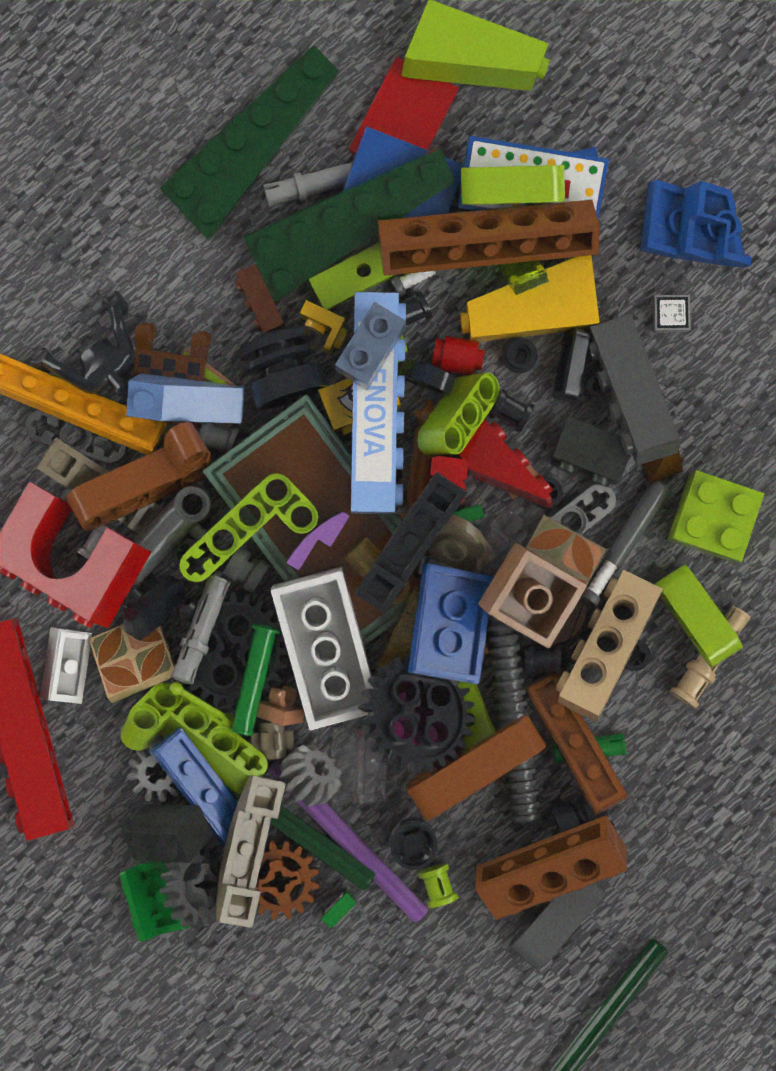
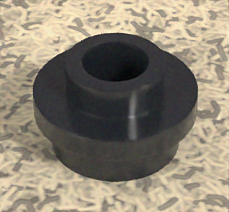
(524, 345)

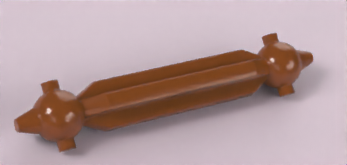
(420, 463)

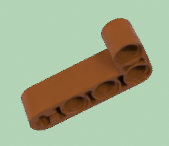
(142, 480)
(475, 767)

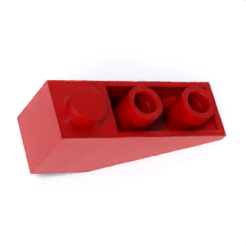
(501, 467)

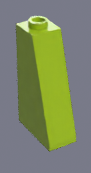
(472, 51)

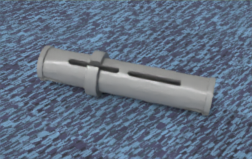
(306, 185)
(197, 638)

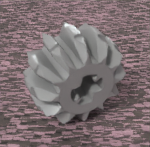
(310, 775)
(146, 779)

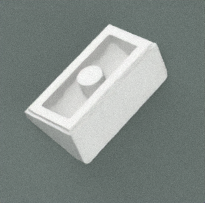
(65, 665)

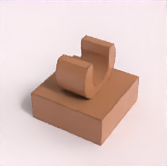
(281, 707)

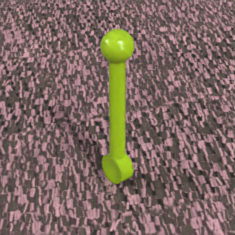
(176, 689)

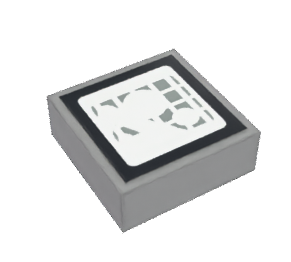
(671, 313)

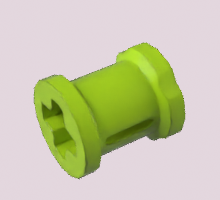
(438, 885)

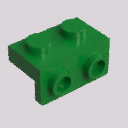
(142, 890)

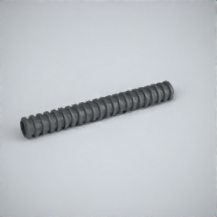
(512, 707)

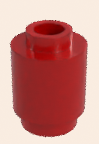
(458, 355)

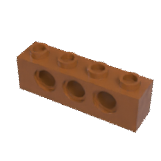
(551, 868)

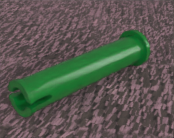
(254, 678)

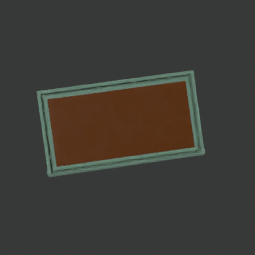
(320, 465)

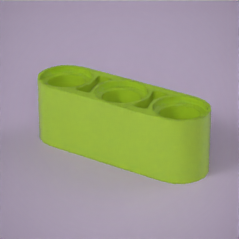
(513, 184)
(458, 415)
(699, 616)

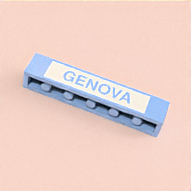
(377, 423)

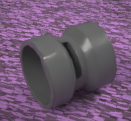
(247, 570)

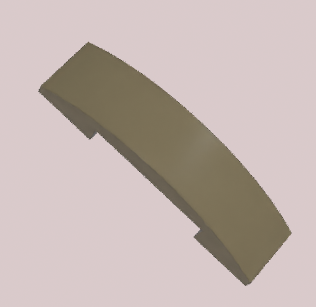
(73, 469)
(244, 851)

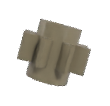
(272, 740)

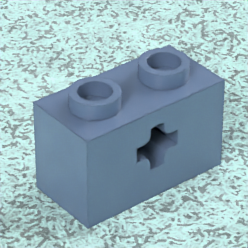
(370, 345)

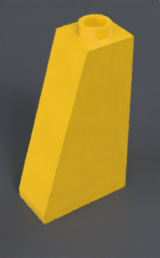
(547, 309)

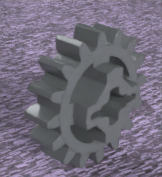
(192, 890)

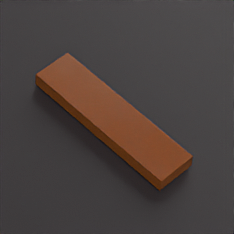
(576, 746)

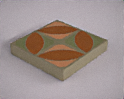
(565, 549)

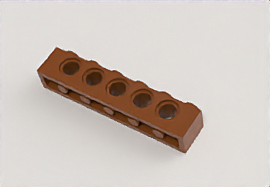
(488, 237)

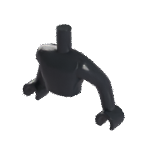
(102, 362)

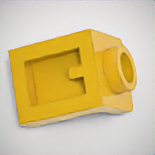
(319, 320)

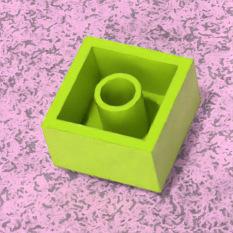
(715, 516)

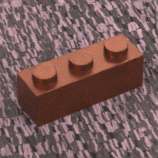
(259, 300)

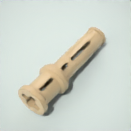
(698, 672)

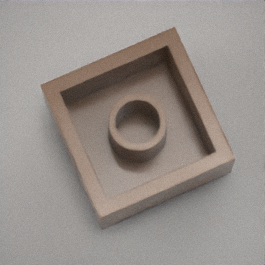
(532, 595)

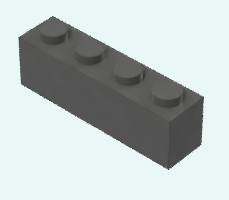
(633, 390)

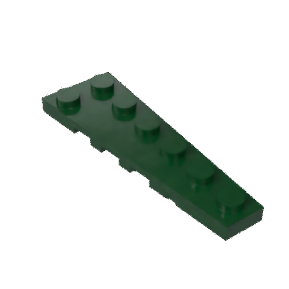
(231, 162)
(328, 230)

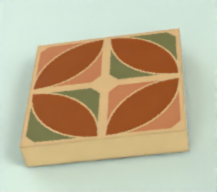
(130, 663)

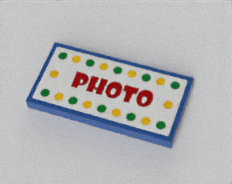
(583, 173)

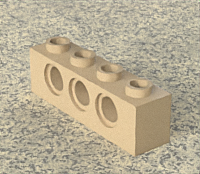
(641, 599)

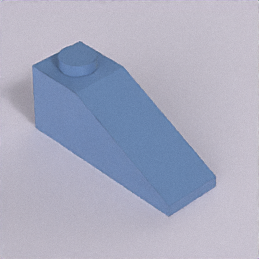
(184, 400)

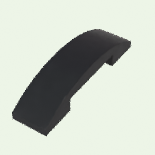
(410, 542)

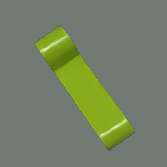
(242, 531)
(232, 764)

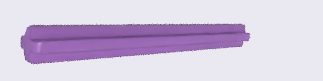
(355, 846)

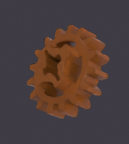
(298, 874)

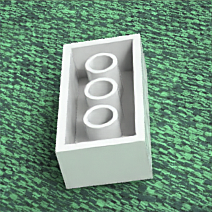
(323, 646)

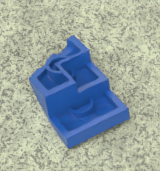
(694, 228)

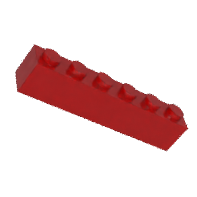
(27, 743)

